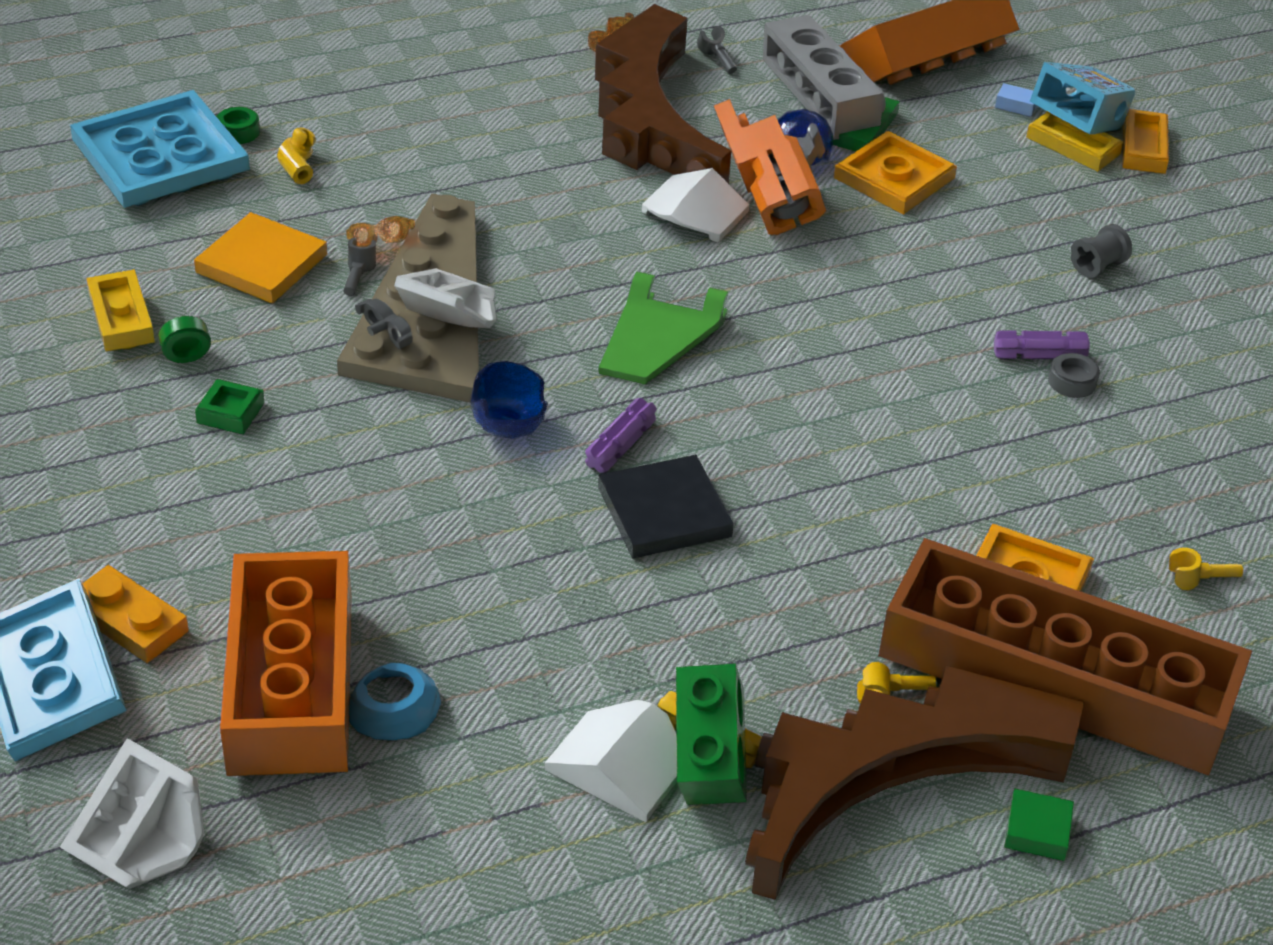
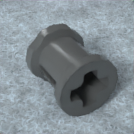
(1108, 247)

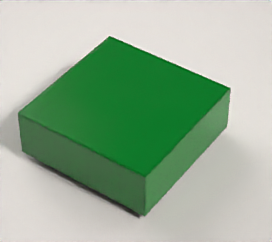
(229, 406)
(1039, 824)

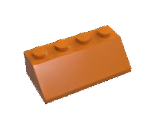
(930, 36)

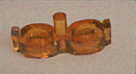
(611, 26)
(390, 230)

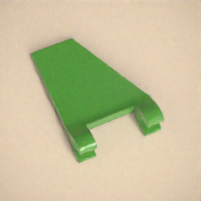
(657, 333)

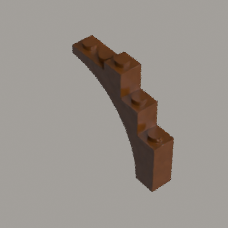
(634, 109)
(962, 727)

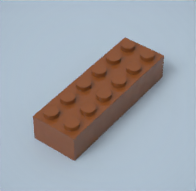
(1136, 673)

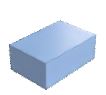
(1015, 100)

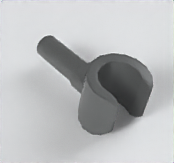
(716, 47)
(359, 261)

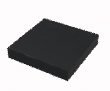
(665, 506)

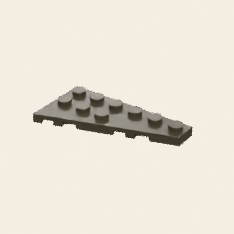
(442, 354)

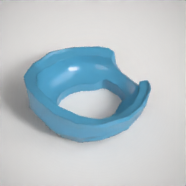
(396, 719)

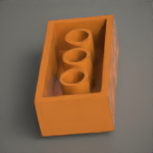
(287, 664)

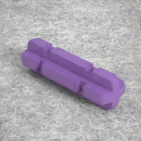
(1039, 344)
(620, 435)

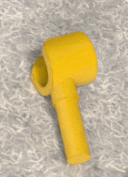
(1190, 569)
(878, 678)

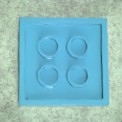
(159, 148)

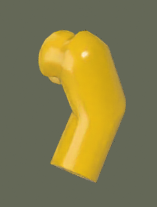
(295, 153)

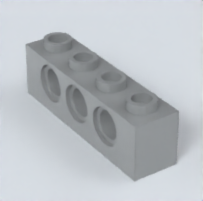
(822, 74)

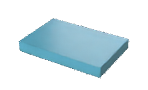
(53, 671)

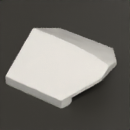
(698, 202)
(448, 298)
(621, 756)
(139, 819)

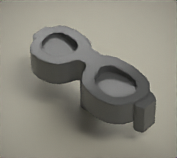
(382, 317)

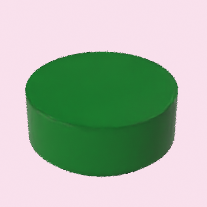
(241, 123)
(184, 339)

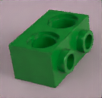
(710, 734)

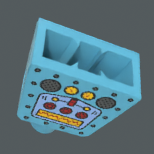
(1095, 106)

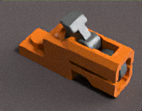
(775, 168)

